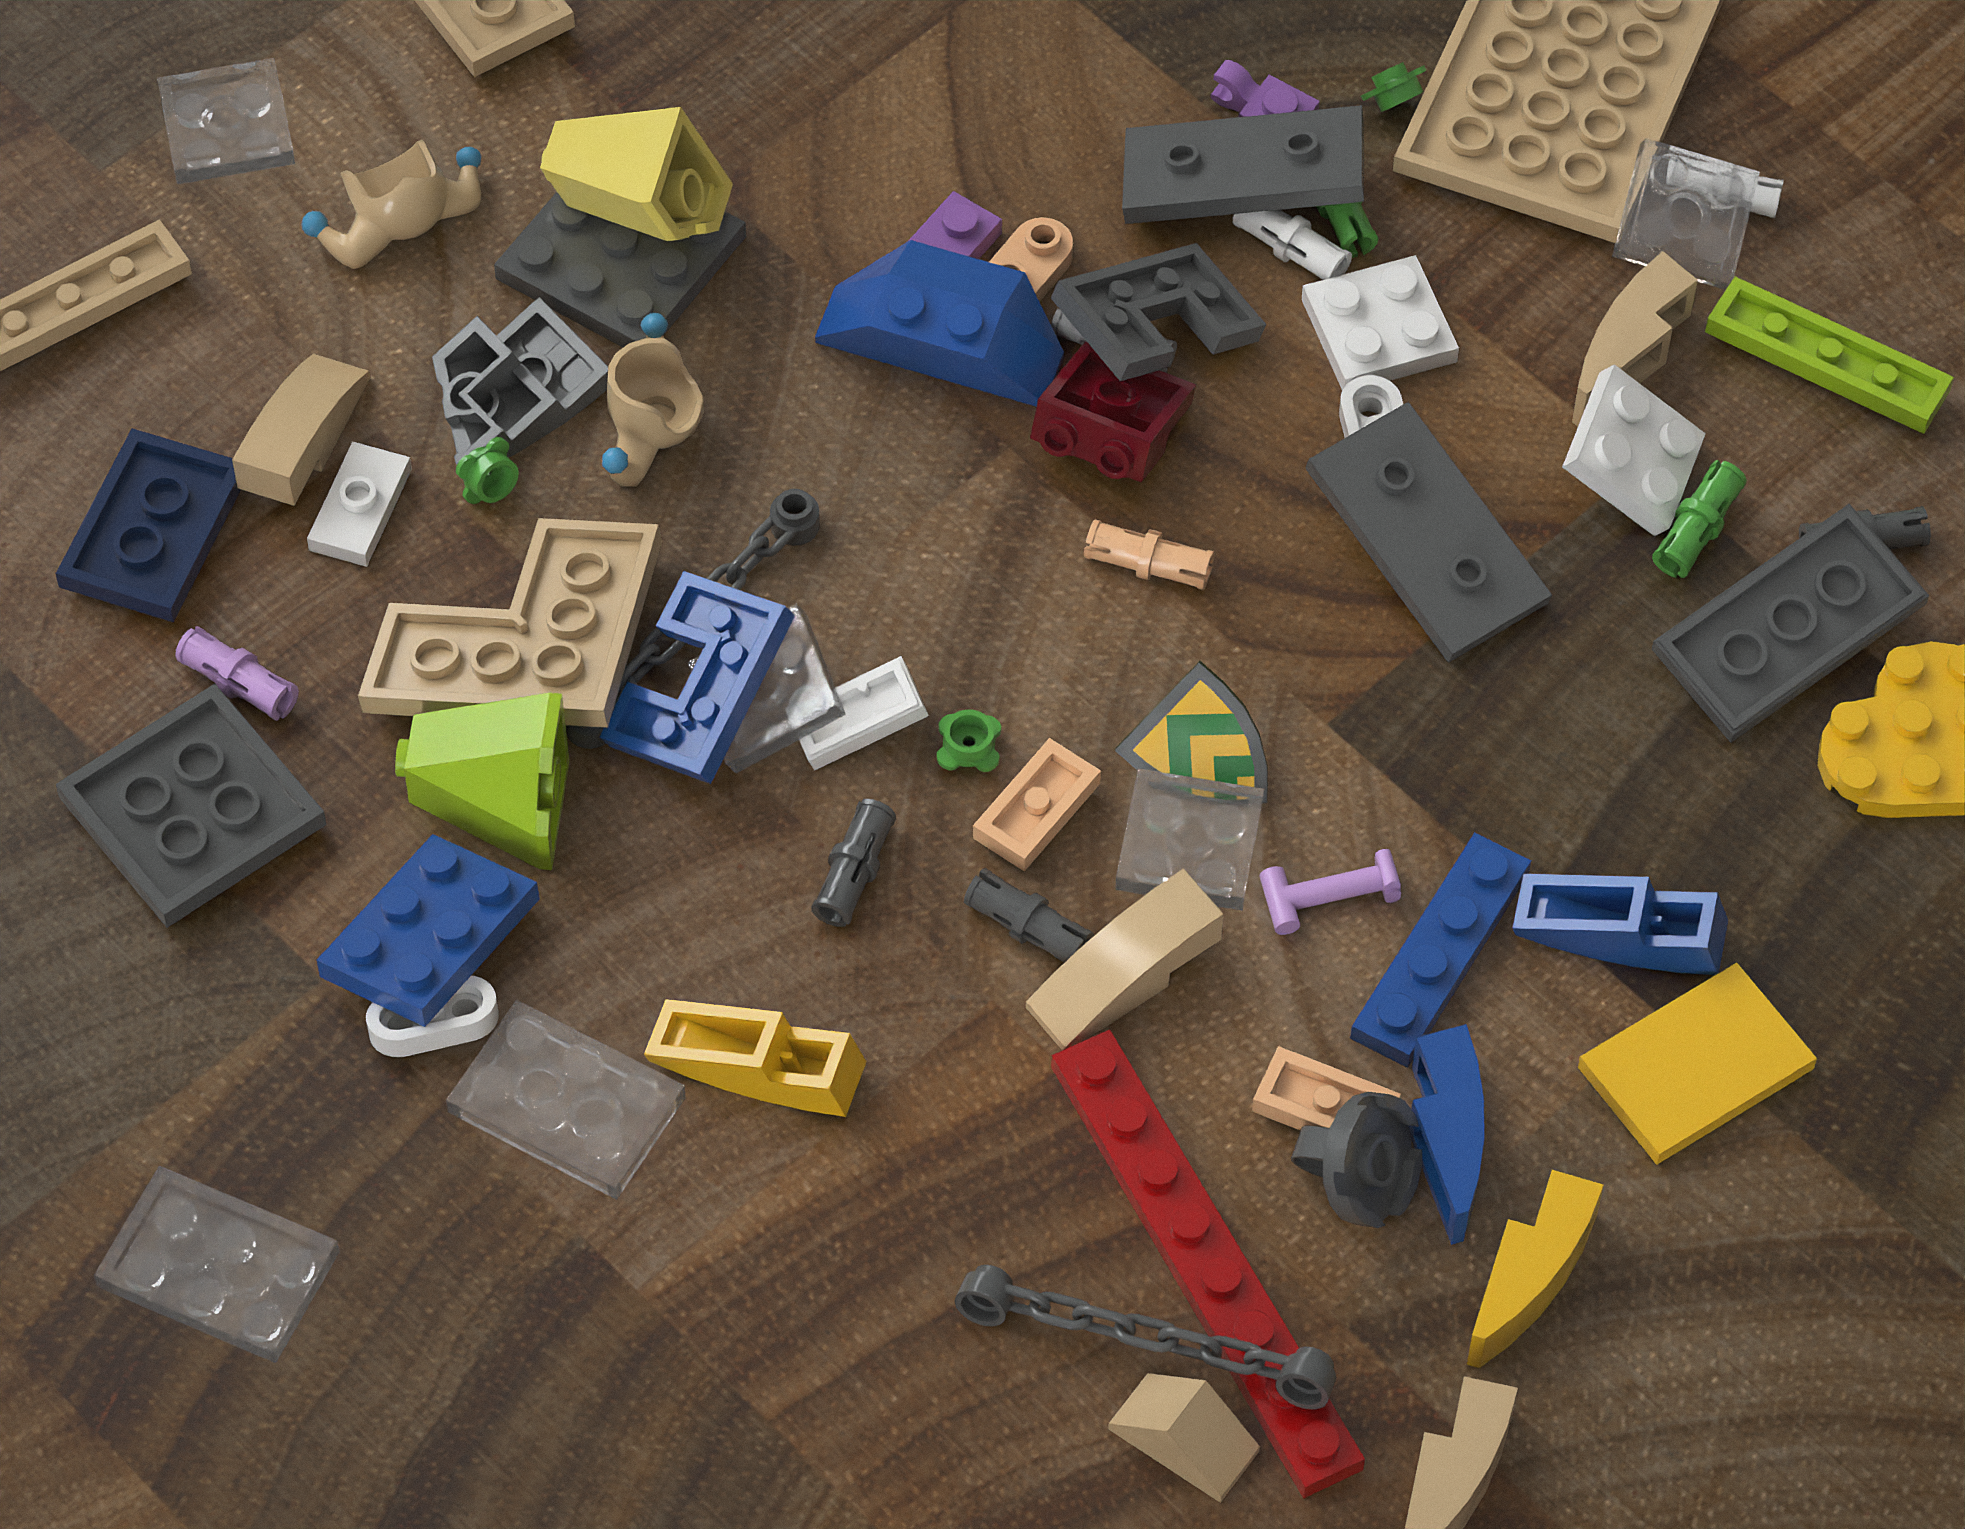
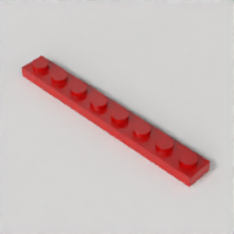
(1200, 1253)

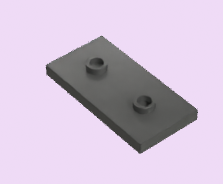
(1244, 164)
(1428, 531)
(1790, 622)

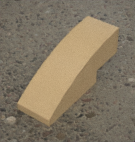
(1639, 325)
(298, 428)
(1127, 961)
(1458, 1469)

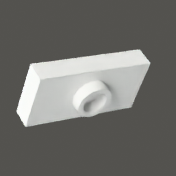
(359, 504)
(874, 708)

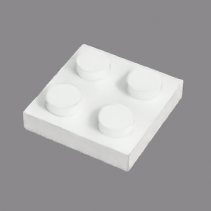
(1380, 322)
(1634, 450)

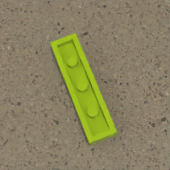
(1829, 354)

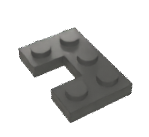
(1119, 301)

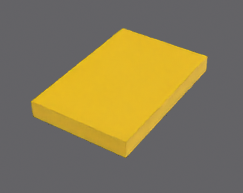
(1696, 1063)

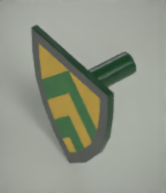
(1200, 734)

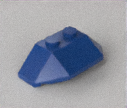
(946, 321)

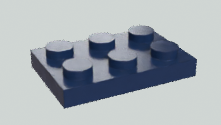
(150, 525)

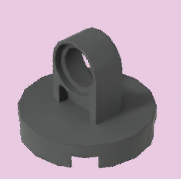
(1364, 1158)

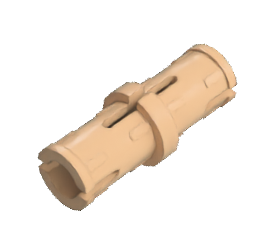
(1149, 554)

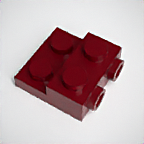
(1109, 420)

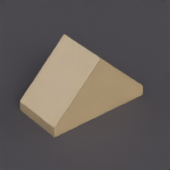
(1187, 1431)

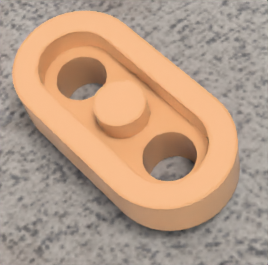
(1041, 262)

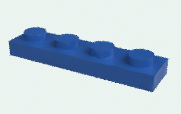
(1440, 949)

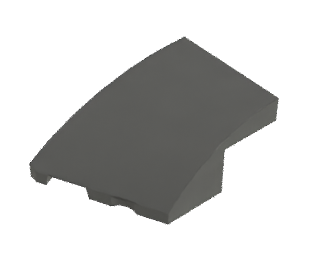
(516, 381)

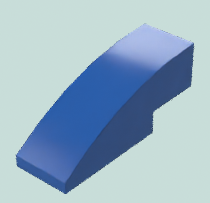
(1623, 921)
(1449, 1123)

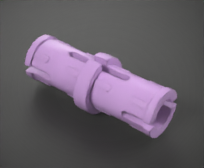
(237, 673)

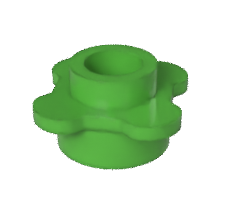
(1395, 86)
(488, 472)
(970, 726)

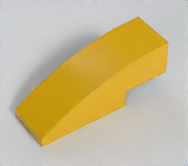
(758, 1055)
(1534, 1264)

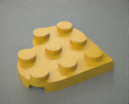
(1907, 742)

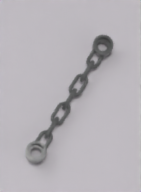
(786, 528)
(1303, 1380)

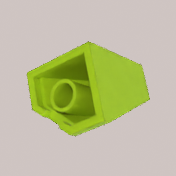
(493, 771)

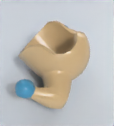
(398, 203)
(649, 402)

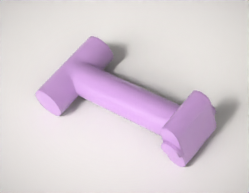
(1286, 899)

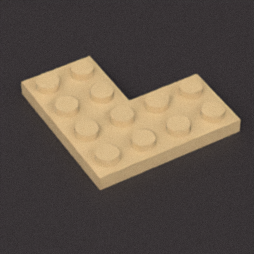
(561, 635)

